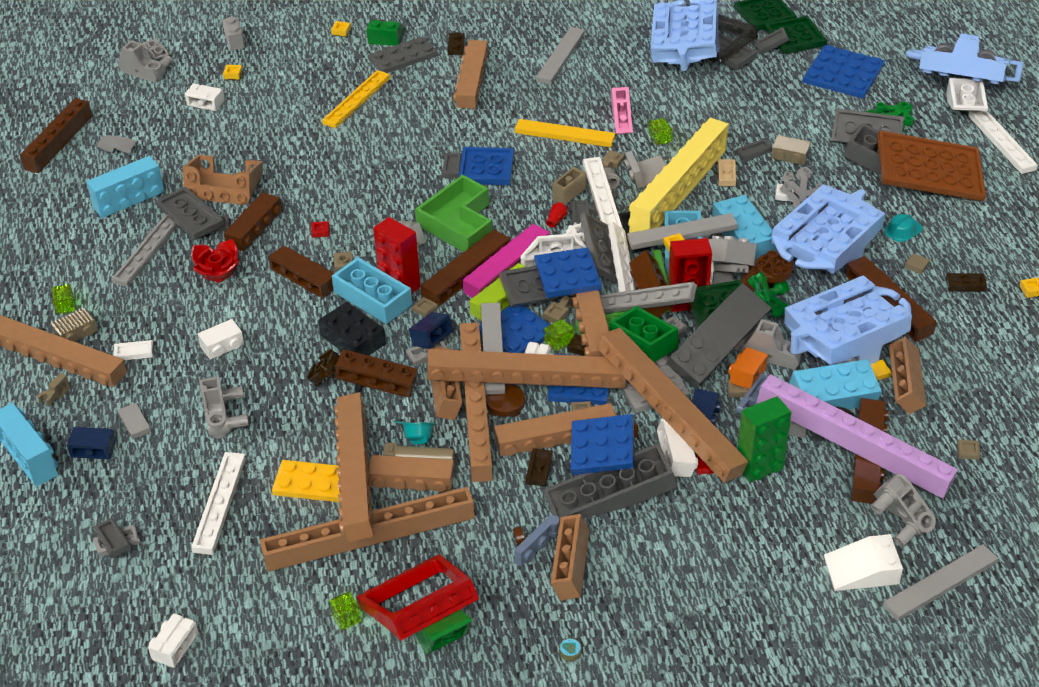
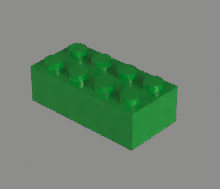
(764, 437)

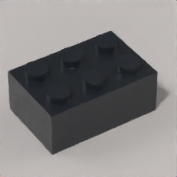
(352, 330)

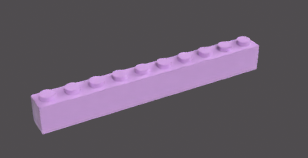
(861, 437)

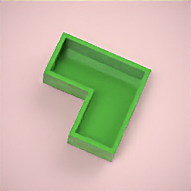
(455, 213)

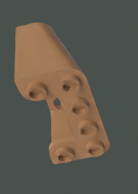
(220, 186)

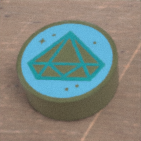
(570, 649)

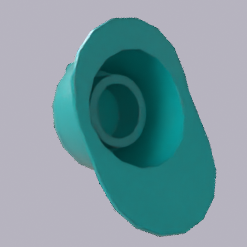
(902, 228)
(418, 432)

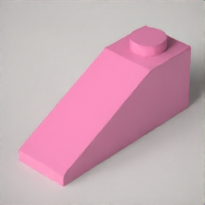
(621, 110)

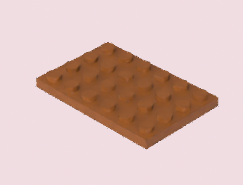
(931, 165)

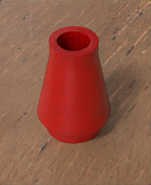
(557, 213)

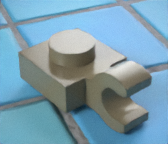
(612, 159)
(558, 310)
(57, 389)

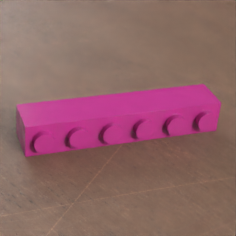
(501, 261)

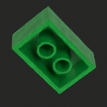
(648, 332)

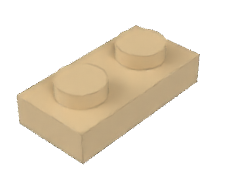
(726, 172)

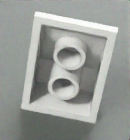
(966, 94)
(865, 564)

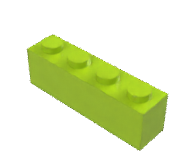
(492, 294)

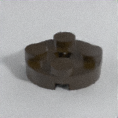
(324, 368)

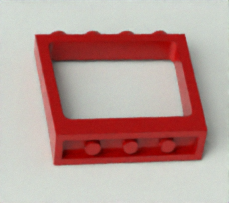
(426, 610)

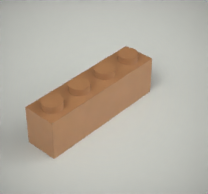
(907, 375)
(446, 396)
(411, 473)
(570, 557)

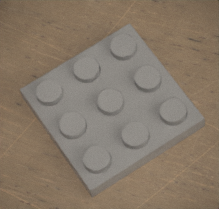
(638, 402)

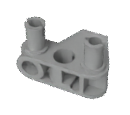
(137, 62)
(769, 339)
(214, 402)
(904, 501)

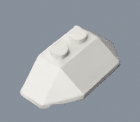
(550, 244)

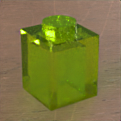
(660, 131)
(63, 299)
(558, 334)
(345, 611)

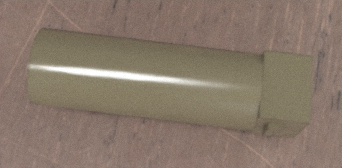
(394, 449)

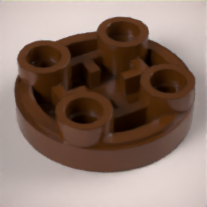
(774, 267)
(506, 404)

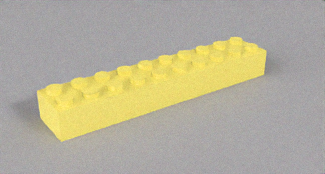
(679, 176)

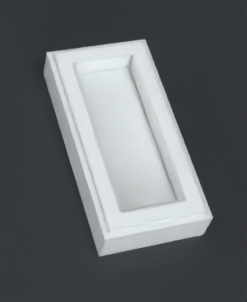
(134, 350)

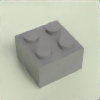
(732, 250)

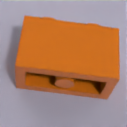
(747, 367)

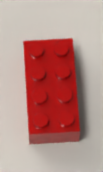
(397, 252)
(688, 263)

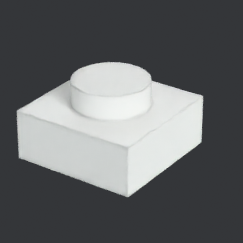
(780, 195)

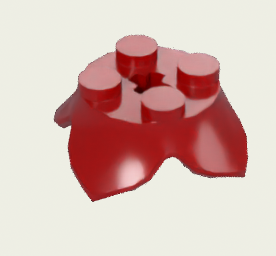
(215, 263)

